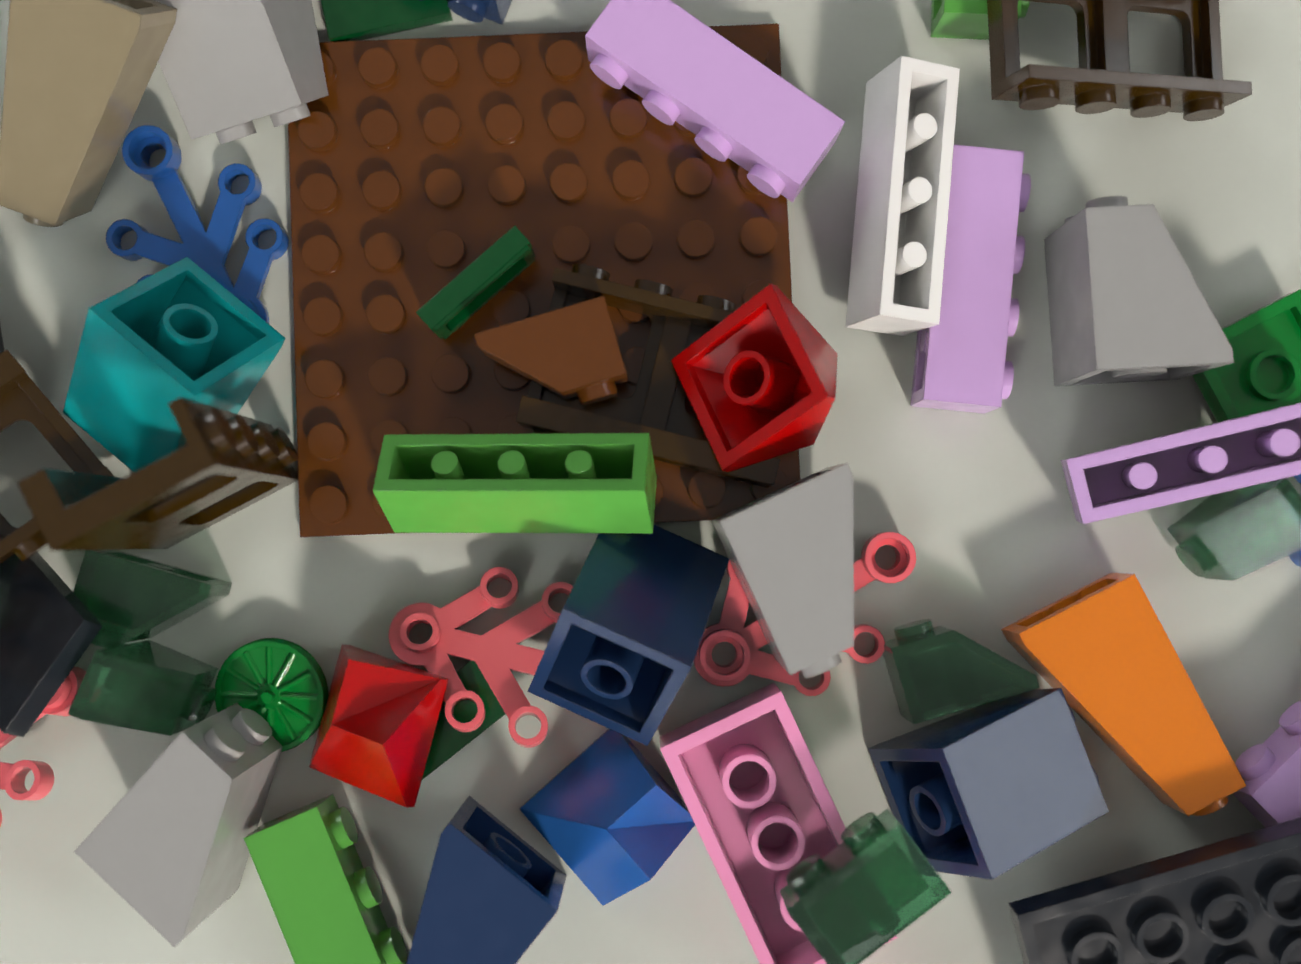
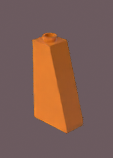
(1131, 690)

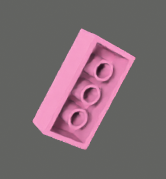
(756, 811)

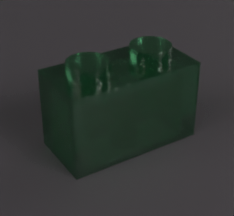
(862, 890)

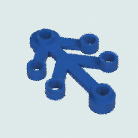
(204, 247)

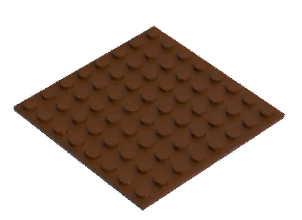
(430, 163)

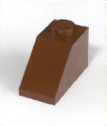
(562, 350)

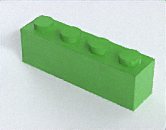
(517, 483)
(321, 888)

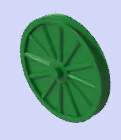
(277, 683)

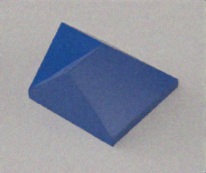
(610, 817)

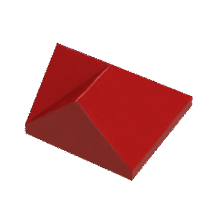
(759, 381)
(378, 725)

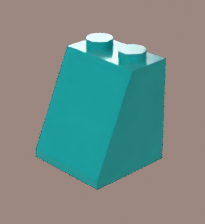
(162, 343)

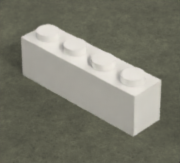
(903, 198)

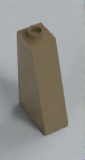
(70, 98)

